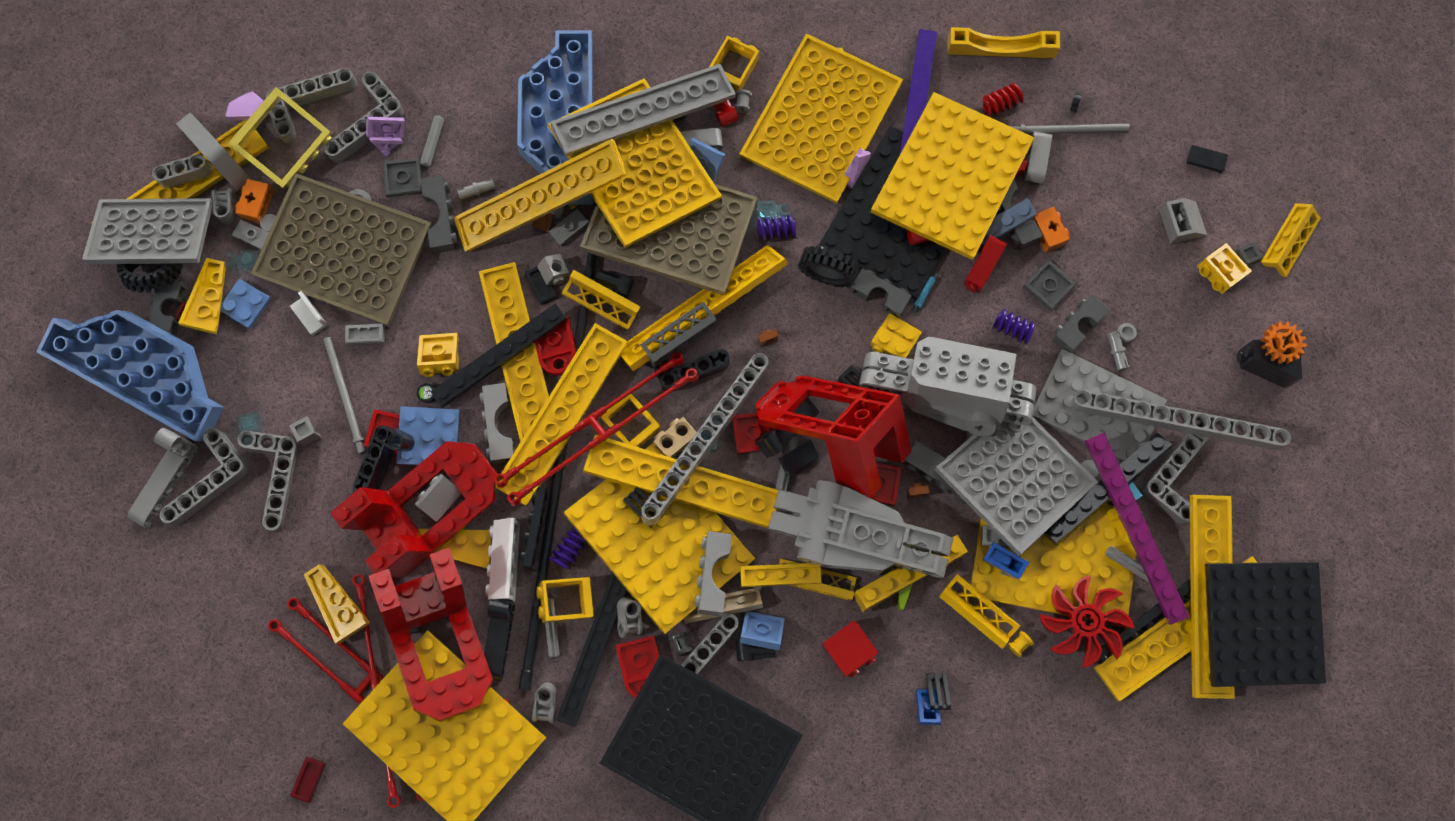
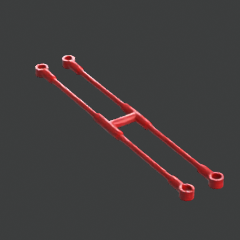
(592, 420)
(374, 682)
(355, 694)

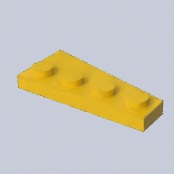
(205, 300)
(469, 547)
(336, 607)

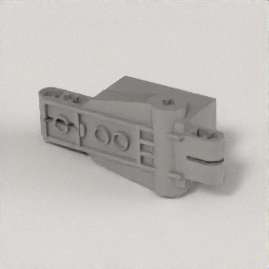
(954, 384)
(856, 533)

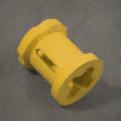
(1020, 644)

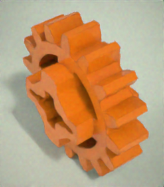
(1292, 343)

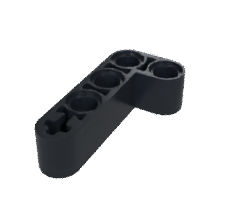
(675, 373)
(776, 440)
(379, 455)
(498, 636)

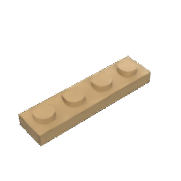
(734, 603)

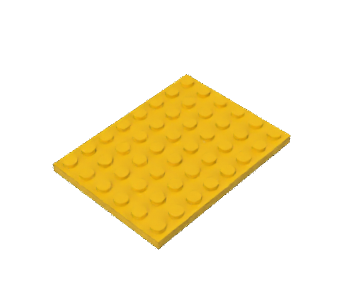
(820, 118)
(952, 175)
(661, 179)
(656, 562)
(1064, 565)
(451, 762)

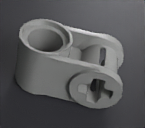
(224, 202)
(630, 621)
(544, 707)

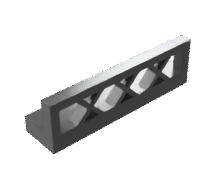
(684, 339)

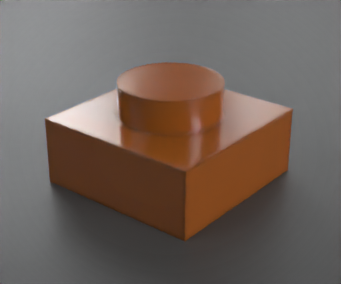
(544, 223)
(767, 337)
(917, 490)

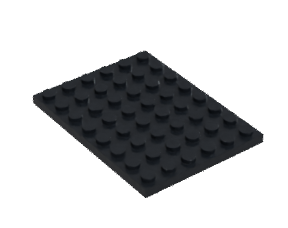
(874, 240)
(700, 746)

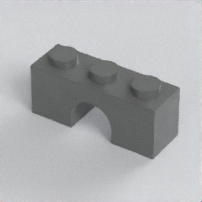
(869, 283)
(162, 300)
(1090, 312)

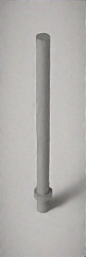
(1073, 128)
(358, 439)

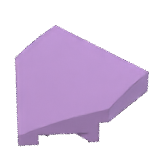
(243, 107)
(385, 132)
(857, 167)

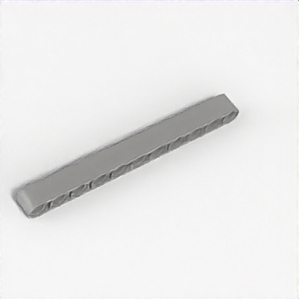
(1189, 426)
(701, 445)

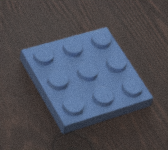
(429, 429)

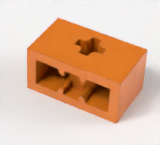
(254, 200)
(1047, 221)

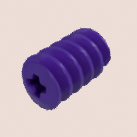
(776, 227)
(1014, 325)
(569, 549)

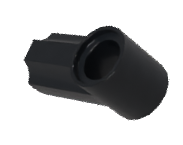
(619, 284)
(751, 652)

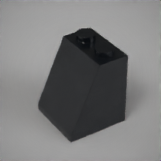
(1253, 359)

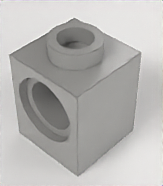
(553, 269)

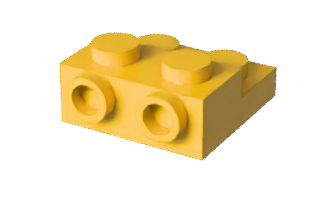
(1223, 268)
(895, 337)
(438, 354)

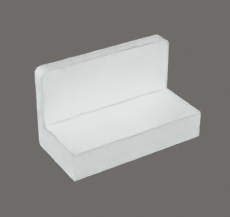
(308, 314)

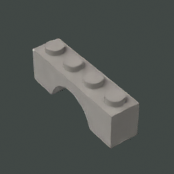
(495, 400)
(711, 598)

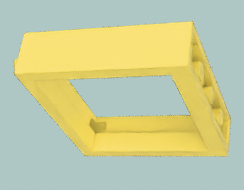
(258, 116)

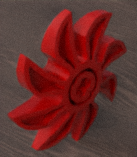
(1078, 627)

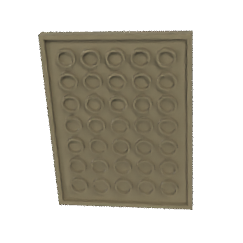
(342, 249)
(692, 250)

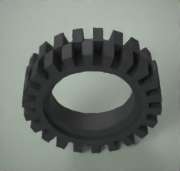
(828, 266)
(148, 281)

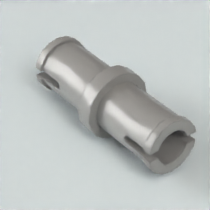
(476, 189)
(1118, 350)

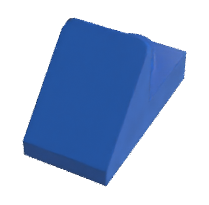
(1006, 561)
(925, 715)

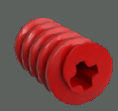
(1001, 99)

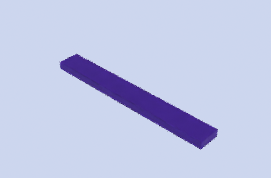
(919, 82)

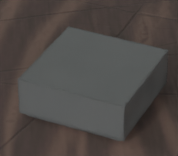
(1249, 254)

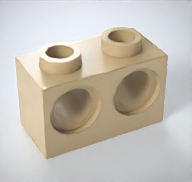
(679, 442)

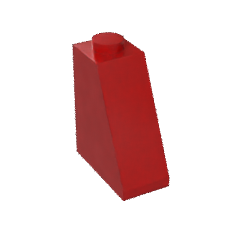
(984, 264)

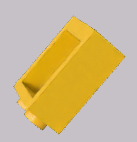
(742, 49)
(642, 437)
(585, 599)

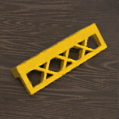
(1290, 236)
(604, 294)
(780, 575)
(828, 589)
(976, 617)

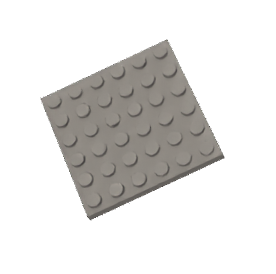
(1016, 481)

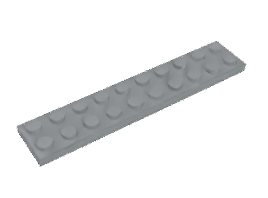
(642, 110)

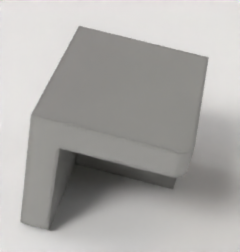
(304, 431)

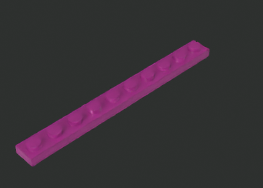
(1137, 529)

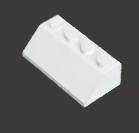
(503, 559)

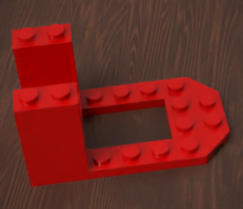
(865, 430)
(390, 528)
(418, 604)

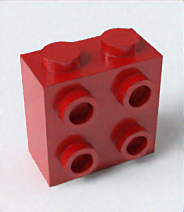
(850, 649)

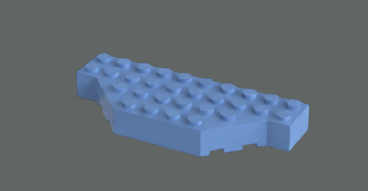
(551, 91)
(136, 366)

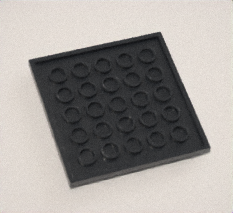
(1265, 624)

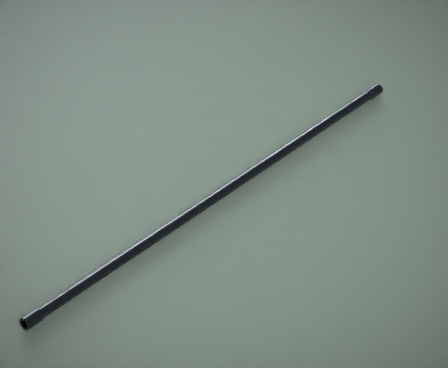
(527, 673)

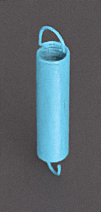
(925, 292)

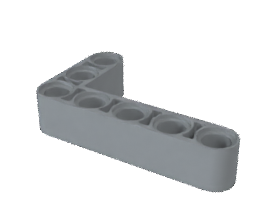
(304, 96)
(355, 130)
(213, 151)
(1174, 469)
(277, 474)
(164, 477)
(210, 481)
(712, 648)

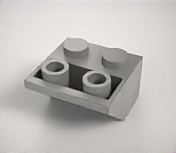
(1182, 220)
(439, 498)

